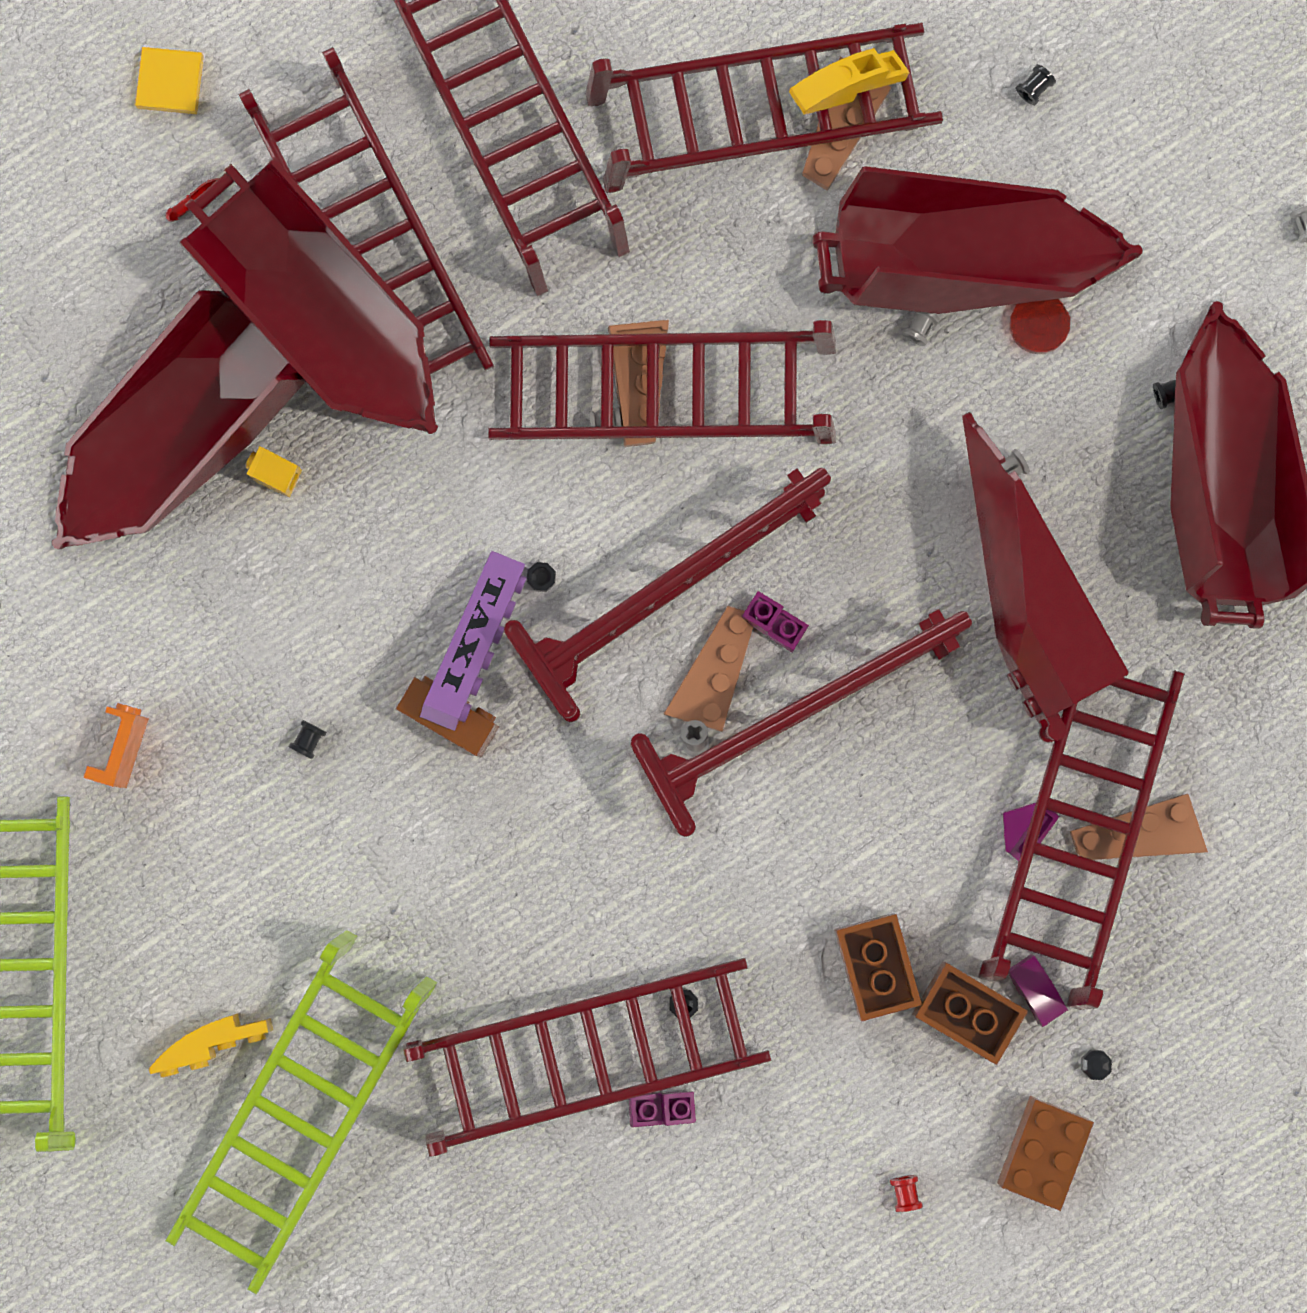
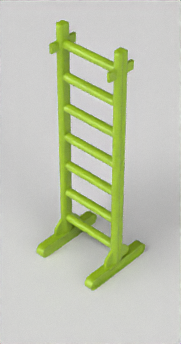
(333, 951)
(56, 1138)

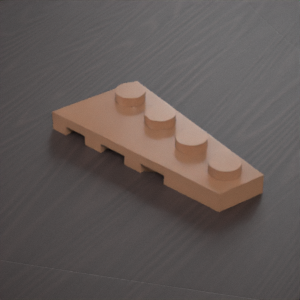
(828, 159)
(631, 376)

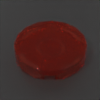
(1039, 325)

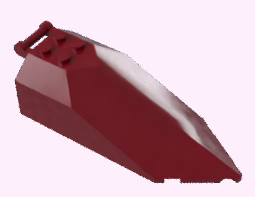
(962, 244)
(314, 298)
(171, 422)
(1236, 477)
(1037, 605)

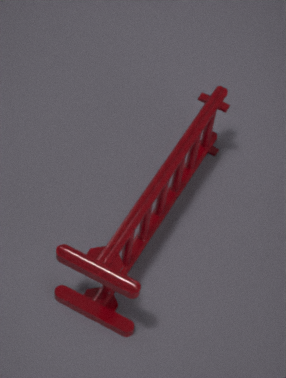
(482, 163)
(621, 167)
(392, 181)
(822, 426)
(556, 662)
(676, 777)
(997, 967)
(438, 1142)

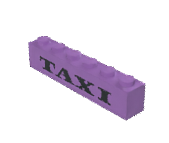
(472, 641)

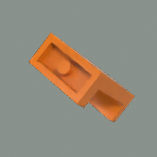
(124, 748)

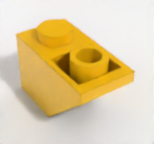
(273, 471)

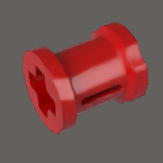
(906, 1193)

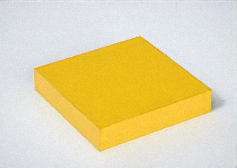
(169, 80)

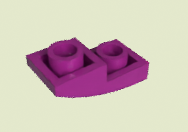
(774, 621)
(1037, 990)
(662, 1109)

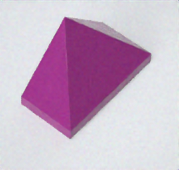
(1016, 827)

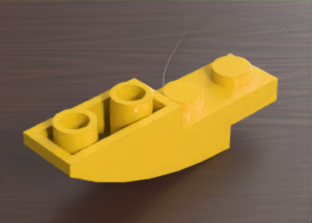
(847, 77)
(198, 1046)

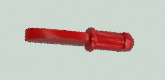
(180, 209)

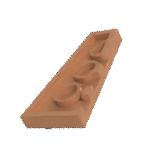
(714, 675)
(1166, 830)

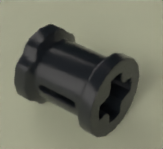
(1035, 84)
(1164, 393)
(307, 739)

